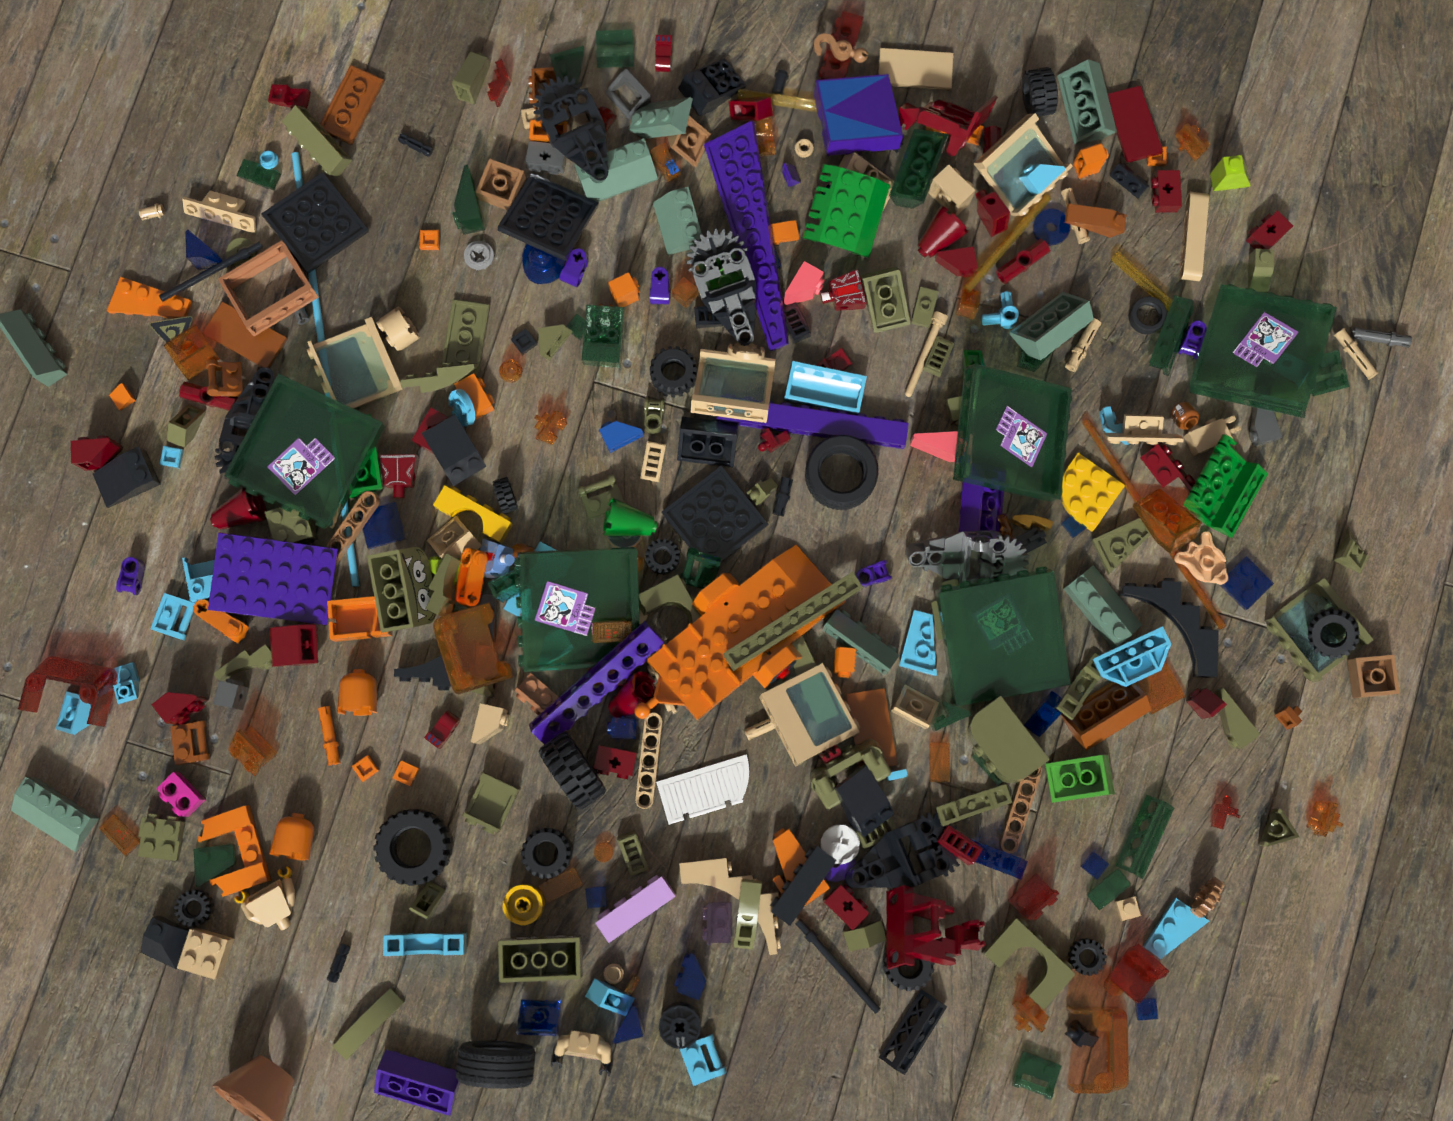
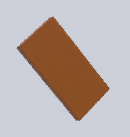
(351, 104)
(231, 332)
(873, 717)

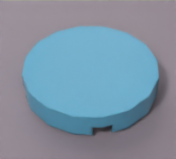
(462, 407)

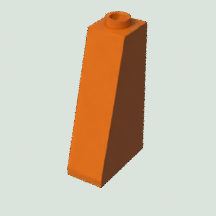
(790, 855)

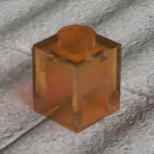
(684, 292)

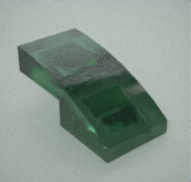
(256, 174)
(1108, 889)

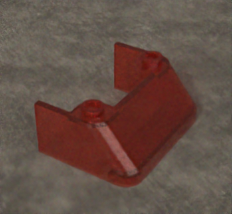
(94, 680)

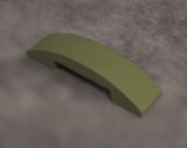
(1079, 689)
(973, 804)
(368, 1023)

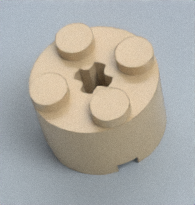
(398, 328)

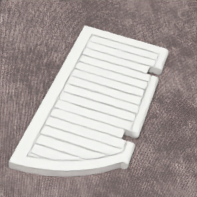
(704, 789)

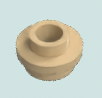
(804, 143)

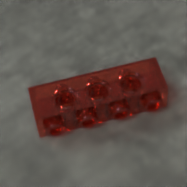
(846, 23)

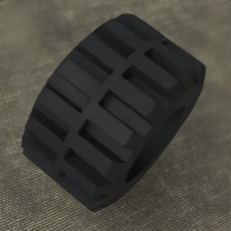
(1040, 91)
(667, 357)
(1333, 649)
(529, 853)
(909, 982)

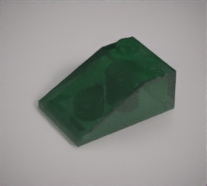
(466, 204)

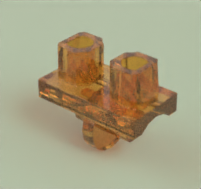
(1191, 142)
(554, 420)
(1328, 819)
(1037, 1020)

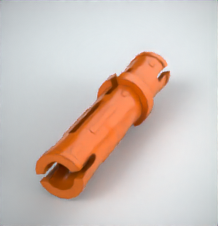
(329, 736)

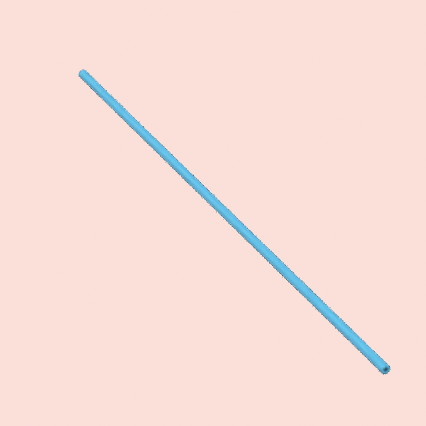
(321, 337)

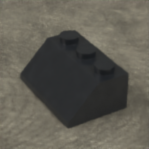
(707, 441)

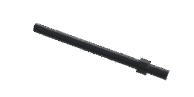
(243, 253)
(811, 936)

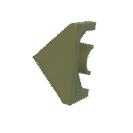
(1350, 554)
(1277, 829)

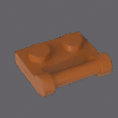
(231, 378)
(184, 745)

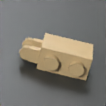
(1206, 437)

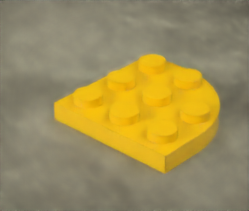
(1088, 491)

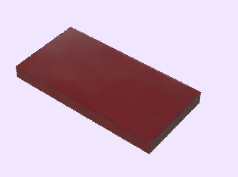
(1134, 124)

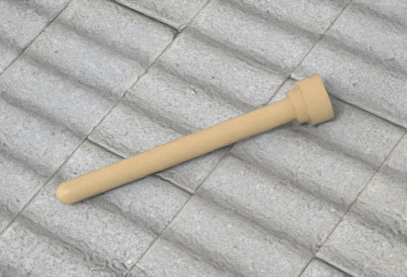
(938, 320)

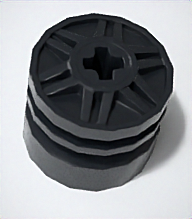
(679, 1013)

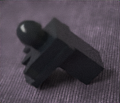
(1080, 1035)

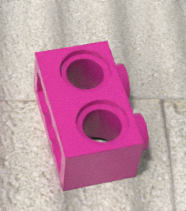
(183, 790)

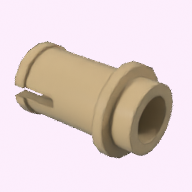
(152, 211)

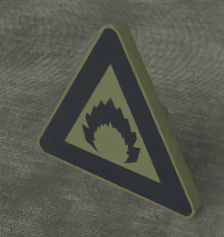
(171, 328)

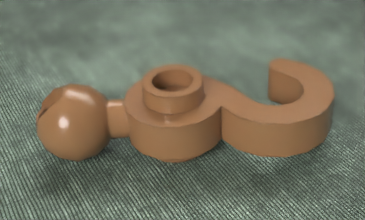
(841, 50)

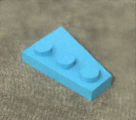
(919, 645)
(1173, 929)

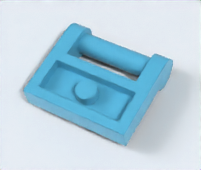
(167, 616)
(696, 1062)

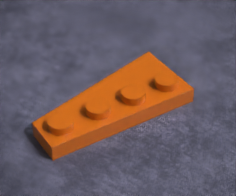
(144, 300)

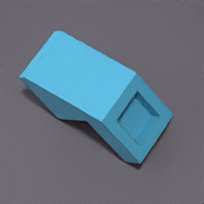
(1108, 421)
(128, 683)

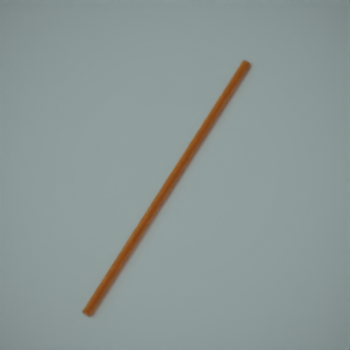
(1135, 496)

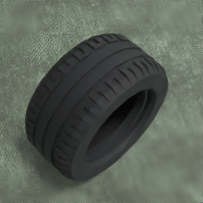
(841, 445)
(495, 1064)

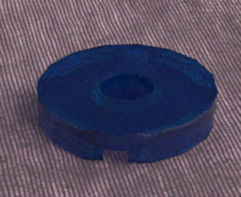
(1054, 217)

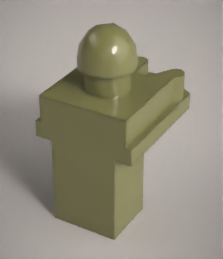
(762, 490)

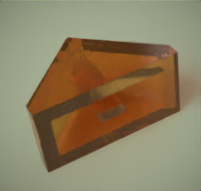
(969, 304)

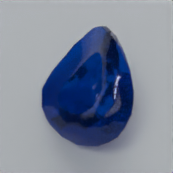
(541, 266)

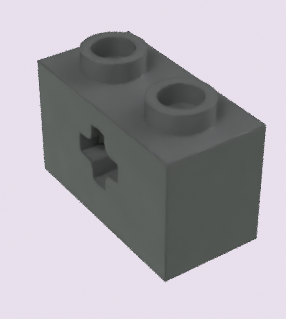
(537, 154)
(231, 694)

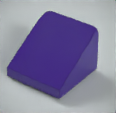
(790, 174)

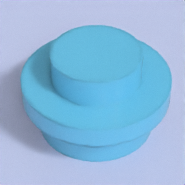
(268, 159)

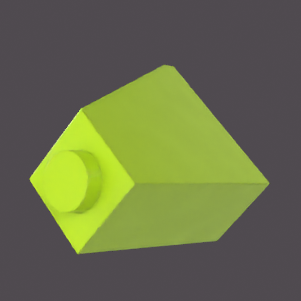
(1230, 174)

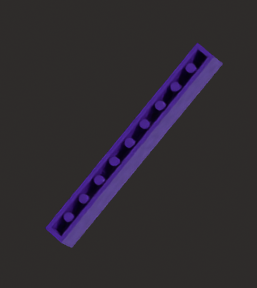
(825, 424)

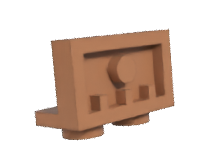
(535, 693)

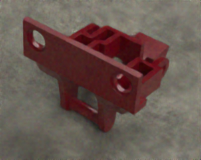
(948, 119)
(922, 945)

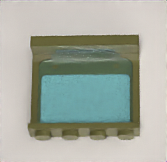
(1292, 624)

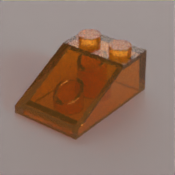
(1167, 520)

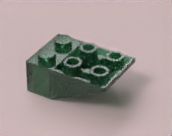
(603, 336)

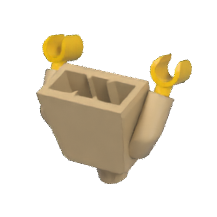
(271, 903)

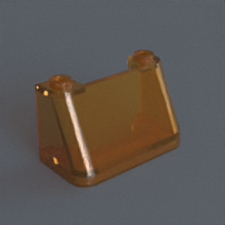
(470, 649)

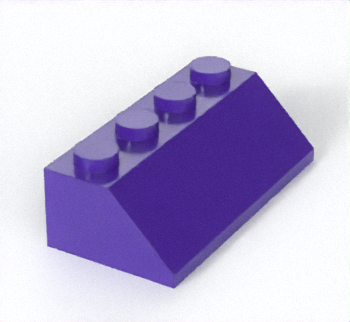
(980, 508)
(416, 1082)

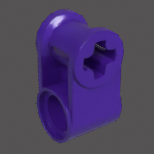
(573, 271)
(659, 289)
(1191, 342)
(876, 573)
(130, 577)

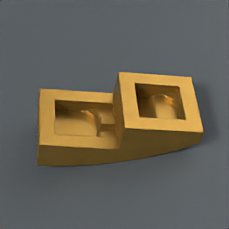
(1025, 521)

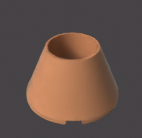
(257, 1089)

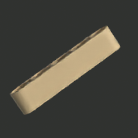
(1194, 236)
(649, 770)

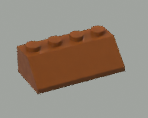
(1107, 713)

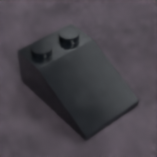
(454, 449)
(126, 477)
(863, 801)

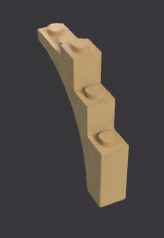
(715, 874)

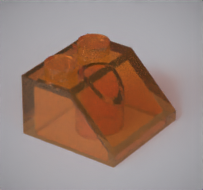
(190, 352)

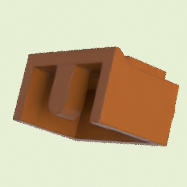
(539, 75)

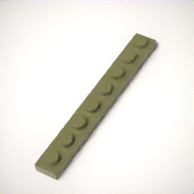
(792, 621)

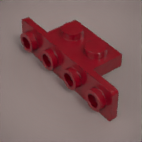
(1165, 467)

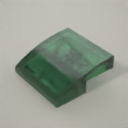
(614, 48)
(1331, 374)

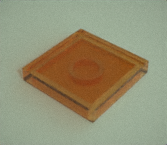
(1161, 689)

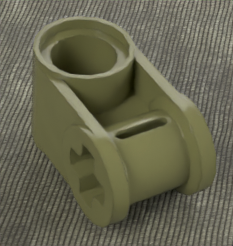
(654, 412)

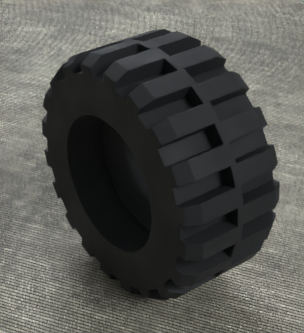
(572, 770)
(386, 847)

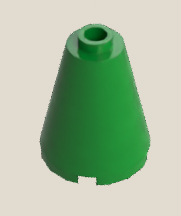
(627, 520)

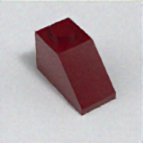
(751, 108)
(958, 261)
(1205, 703)

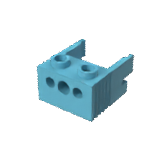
(198, 579)

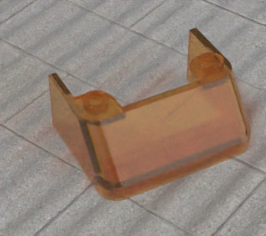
(1115, 1023)

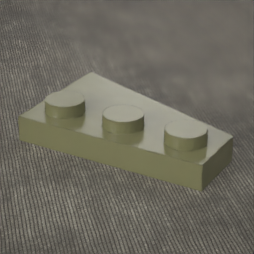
(1120, 543)

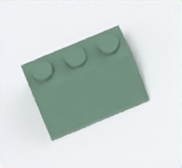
(661, 118)
(677, 220)

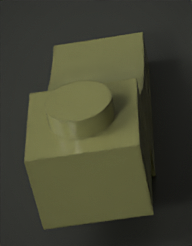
(442, 585)
(246, 660)

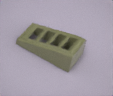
(931, 368)
(626, 837)
(863, 841)

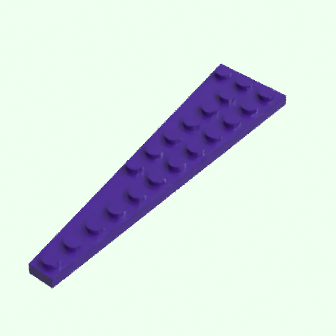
(742, 191)

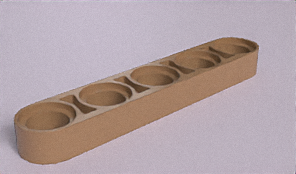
(356, 526)
(1027, 799)

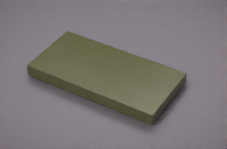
(466, 333)

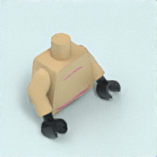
(585, 1046)

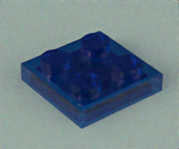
(383, 526)
(1246, 583)

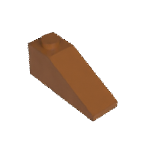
(1098, 220)

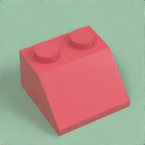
(804, 285)

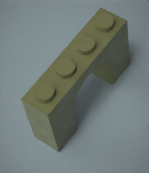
(669, 593)
(1055, 972)

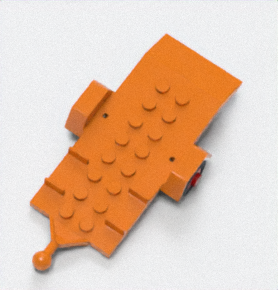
(693, 662)

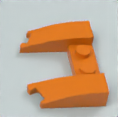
(242, 823)

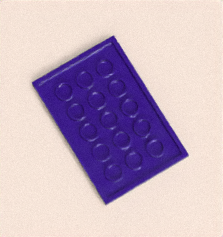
(272, 578)

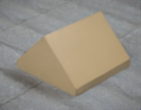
(915, 707)

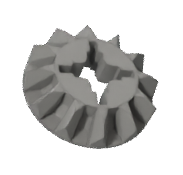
(478, 247)

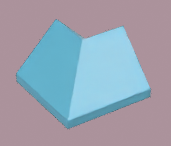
(73, 714)

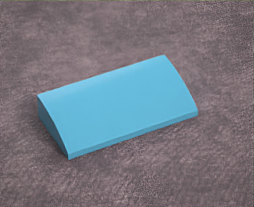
(825, 388)

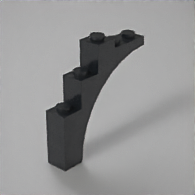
(1186, 617)
(436, 668)

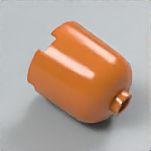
(357, 694)
(293, 838)

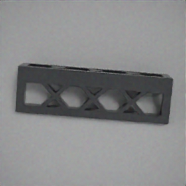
(908, 1050)

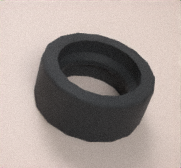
(1157, 305)

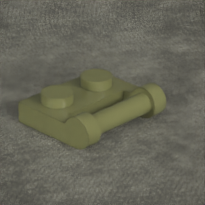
(598, 504)

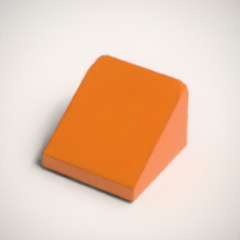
(122, 396)

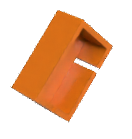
(355, 619)

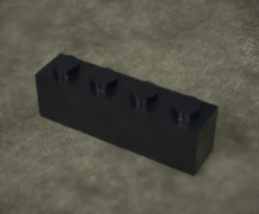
(803, 885)

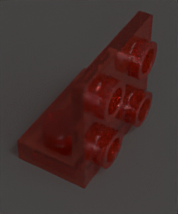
(1033, 898)
(1137, 972)

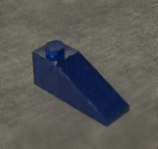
(1001, 861)

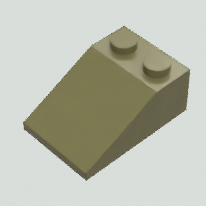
(885, 299)

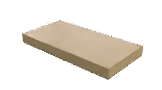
(917, 68)

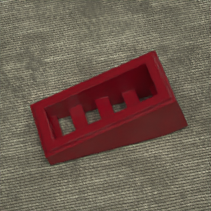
(976, 849)

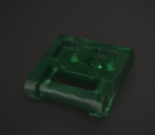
(706, 571)
(1038, 1068)

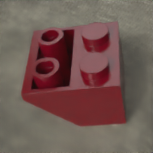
(93, 453)
(294, 645)
(177, 707)

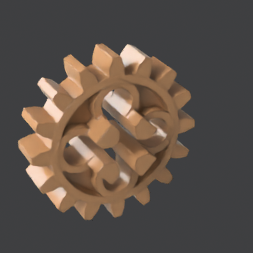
(1207, 897)

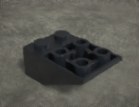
(711, 86)

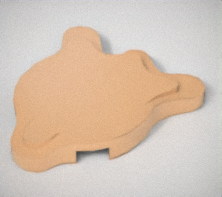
(1204, 560)

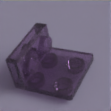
(718, 922)

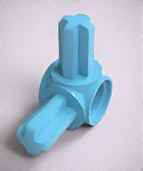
(1006, 310)

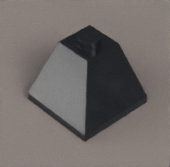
(164, 941)

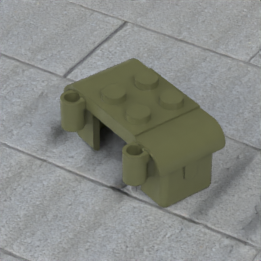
(867, 750)

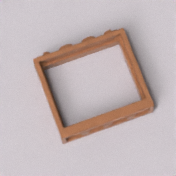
(279, 309)

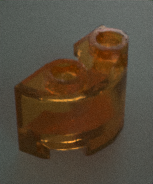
(765, 137)

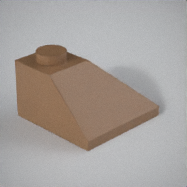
(691, 143)

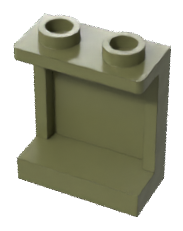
(490, 803)

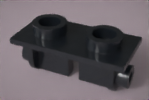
(1125, 177)
(1032, 539)

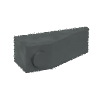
(1263, 427)

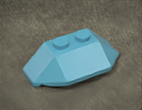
(1135, 658)

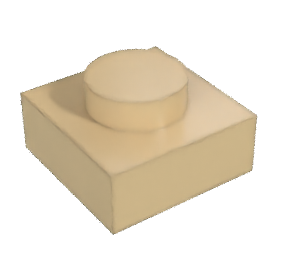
(1127, 908)

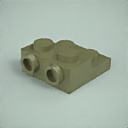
(161, 837)

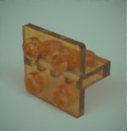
(251, 750)

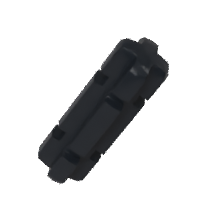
(415, 144)
(338, 963)

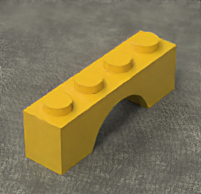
(452, 502)

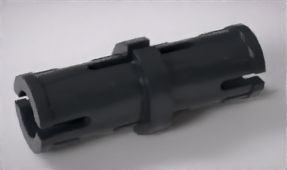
(782, 496)

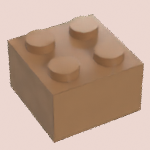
(500, 184)
(1373, 676)

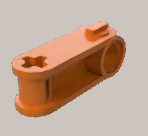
(470, 576)
(221, 621)

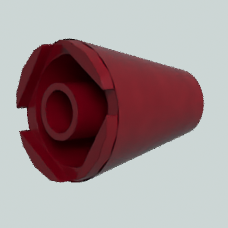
(941, 233)
(239, 510)
(636, 690)

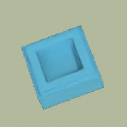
(171, 457)
(897, 775)

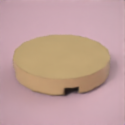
(747, 352)

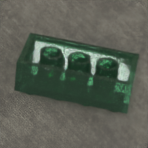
(918, 168)

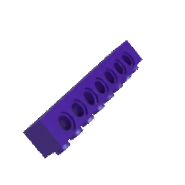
(584, 686)

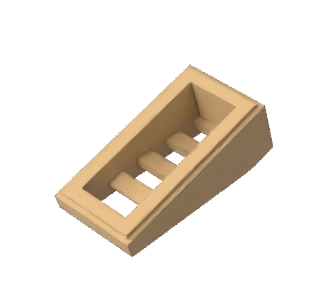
(656, 478)

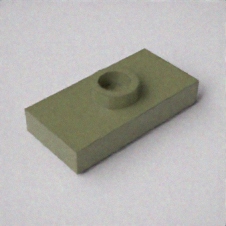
(924, 307)

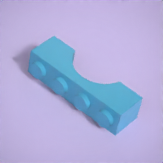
(424, 944)

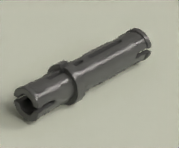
(1389, 338)

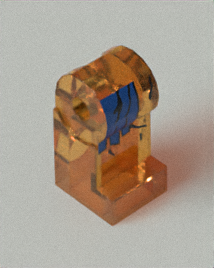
(664, 162)

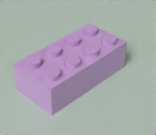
(636, 908)

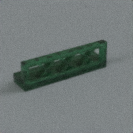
(1172, 334)
(1151, 837)

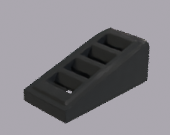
(705, 324)
(801, 335)

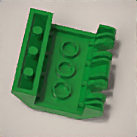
(847, 210)
(1225, 488)

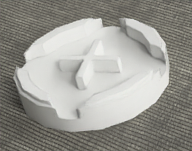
(840, 843)

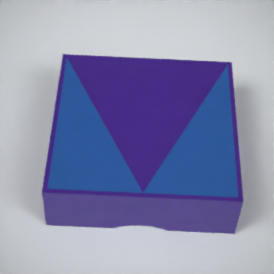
(857, 114)

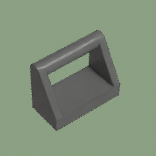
(635, 87)

